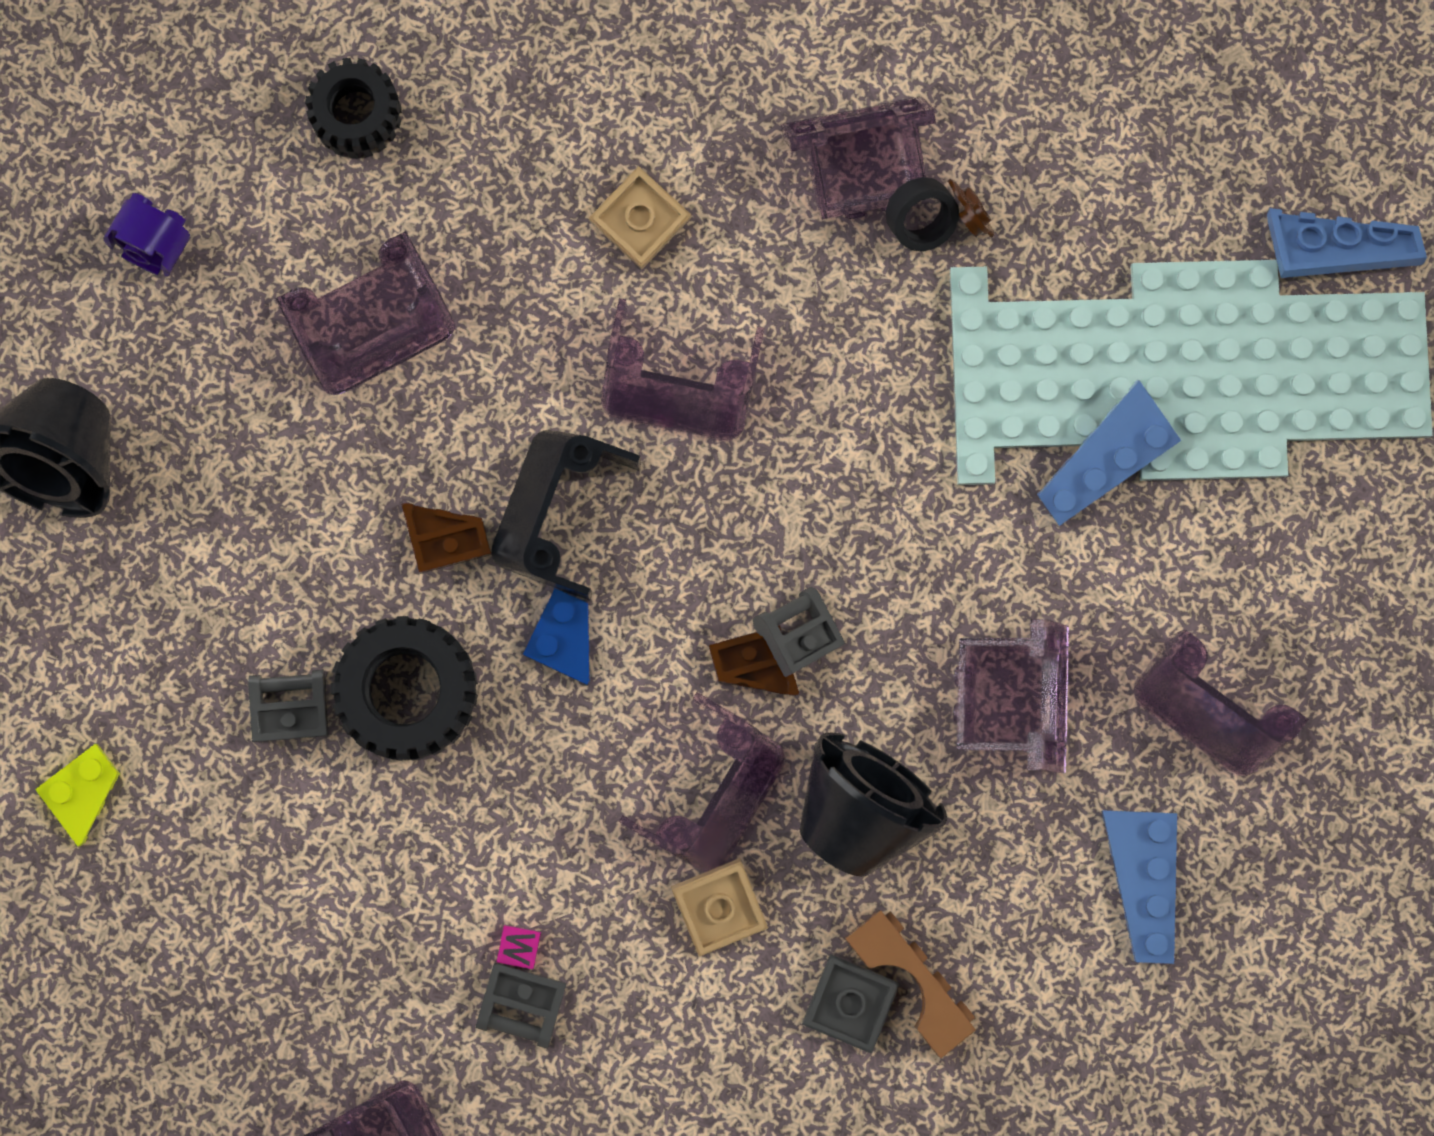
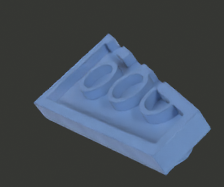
(1330, 246)
(1118, 448)
(1145, 869)

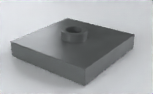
(850, 1003)

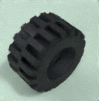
(345, 80)

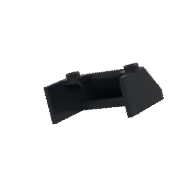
(517, 539)

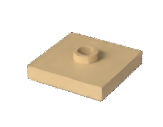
(640, 217)
(719, 907)

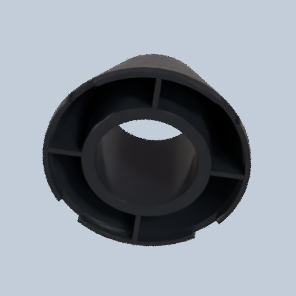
(56, 448)
(864, 806)

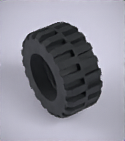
(354, 678)

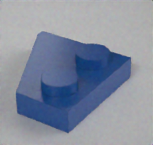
(563, 637)

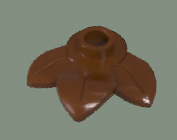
(974, 214)

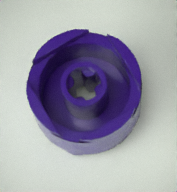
(148, 235)

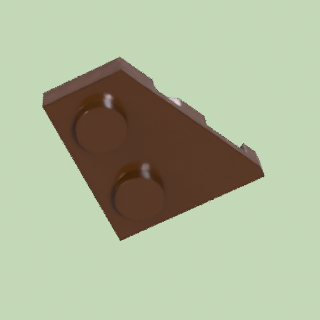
(444, 537)
(750, 664)

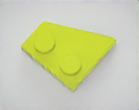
(80, 792)

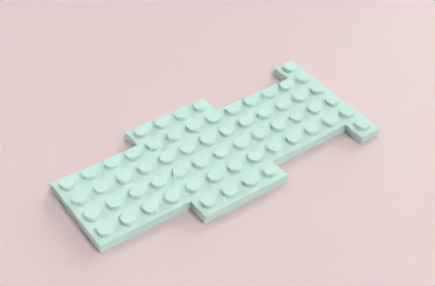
(1212, 349)

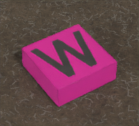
(518, 947)

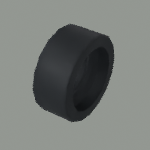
(909, 195)

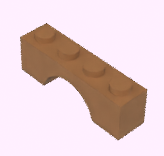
(941, 1020)

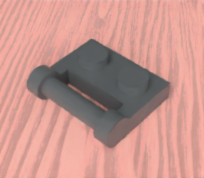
(805, 642)
(288, 718)
(522, 992)

